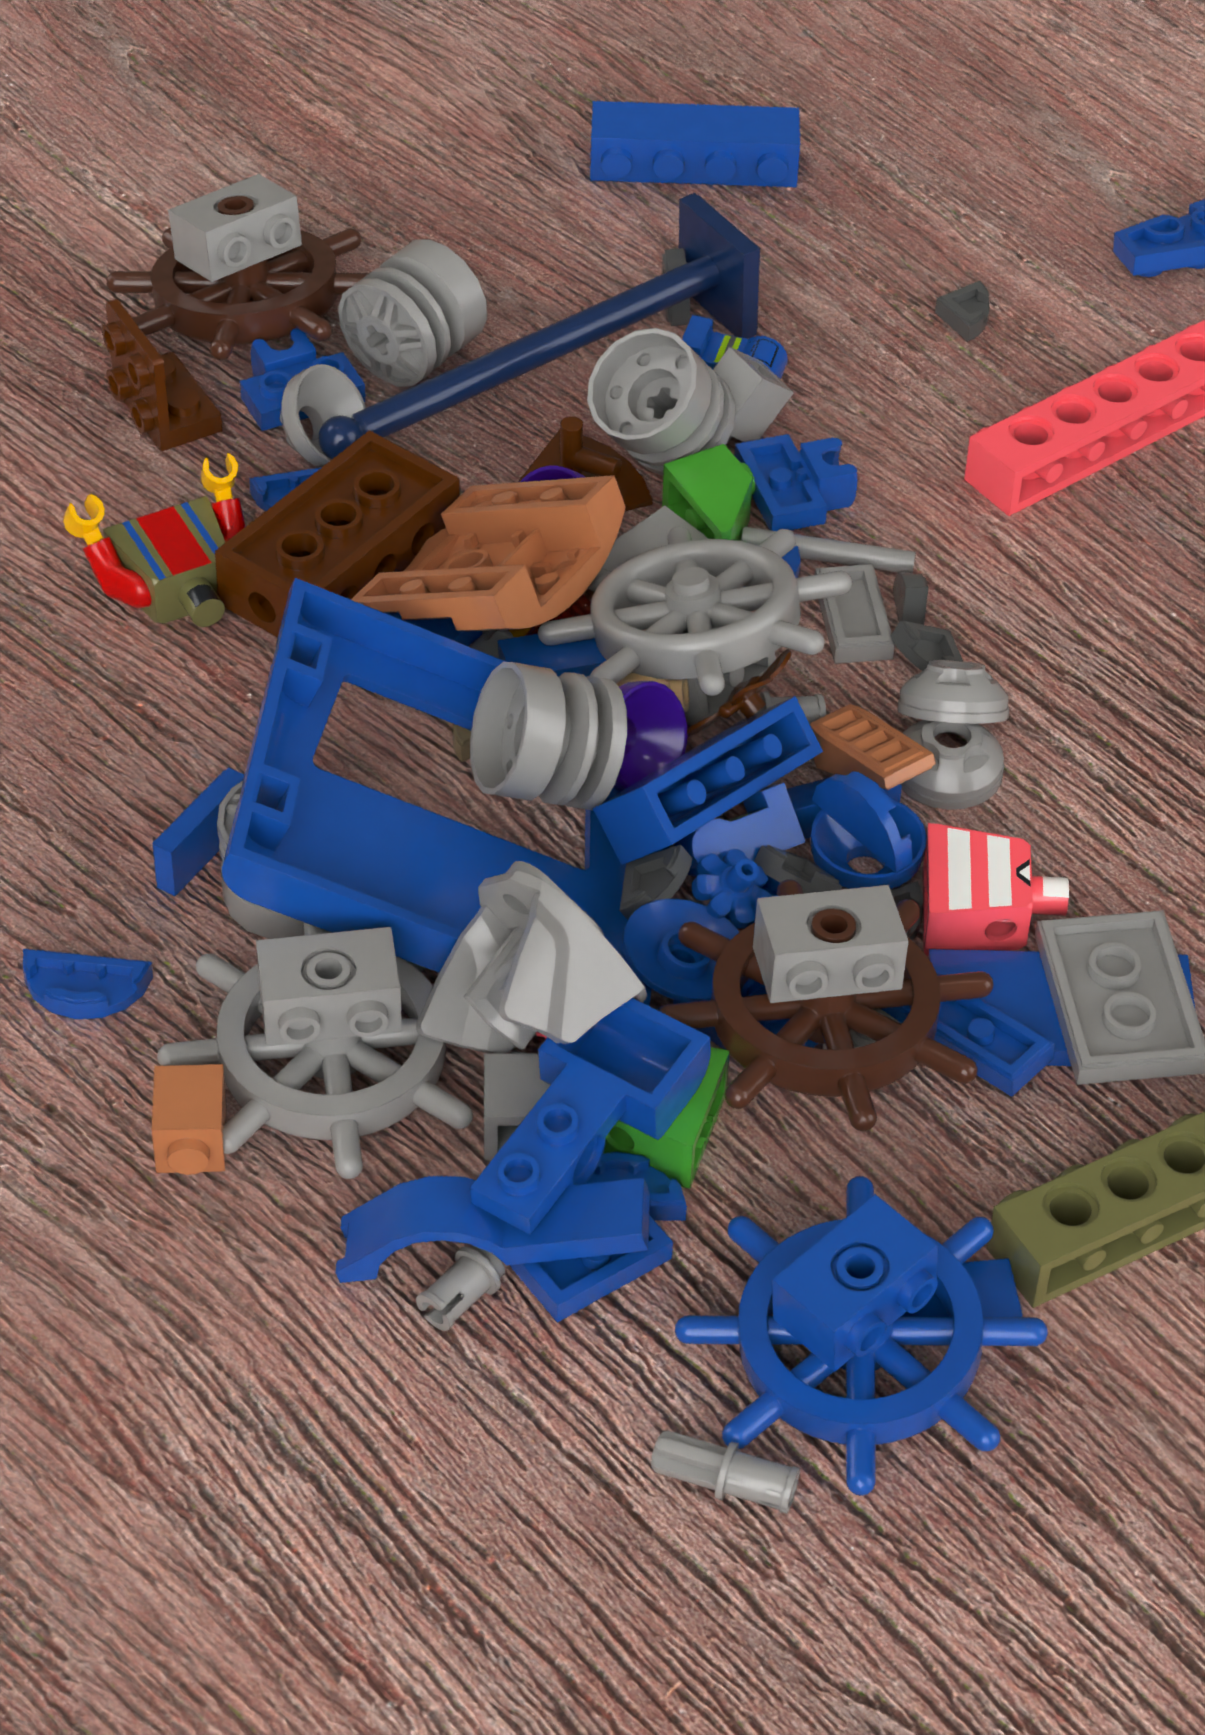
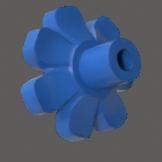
(731, 886)

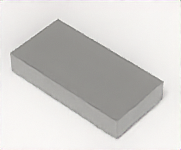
(858, 619)

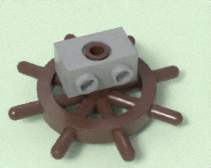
(241, 270)
(827, 968)

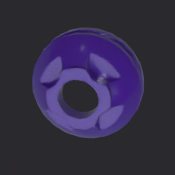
(653, 730)

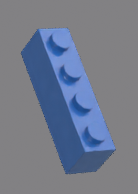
(695, 144)
(707, 781)

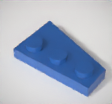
(1163, 243)

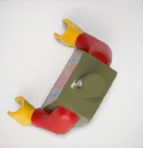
(167, 556)

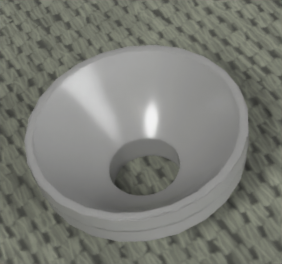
(320, 394)
(954, 694)
(961, 774)

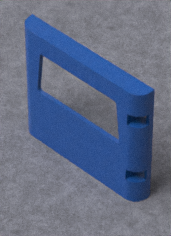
(356, 854)

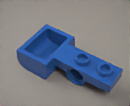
(625, 1069)

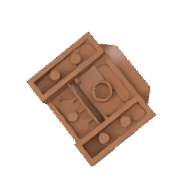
(507, 555)

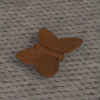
(745, 695)

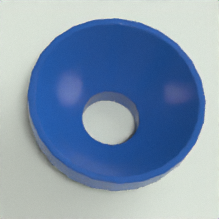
(835, 847)

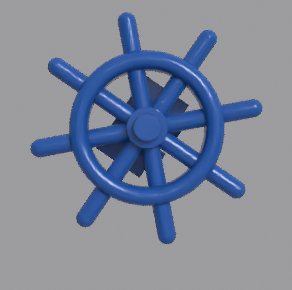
(843, 1299)

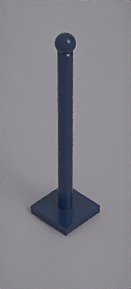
(717, 274)

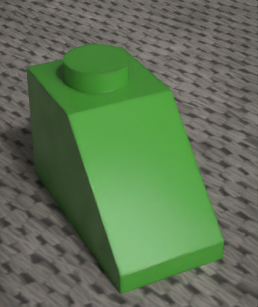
(710, 492)

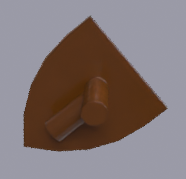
(593, 459)

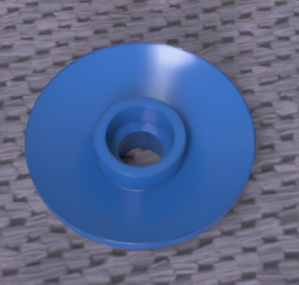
(660, 958)

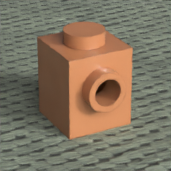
(189, 1118)

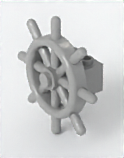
(699, 614)
(329, 1008)

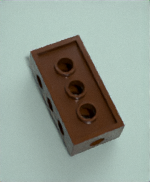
(336, 529)

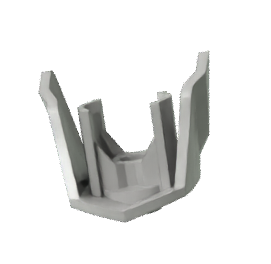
(526, 969)

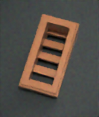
(866, 744)

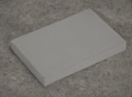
(1121, 997)

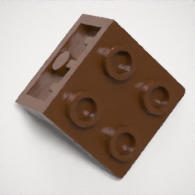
(155, 386)

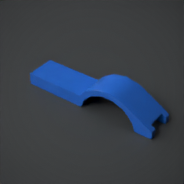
(580, 1224)

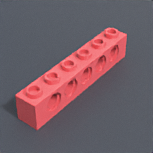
(1090, 423)

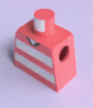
(983, 891)

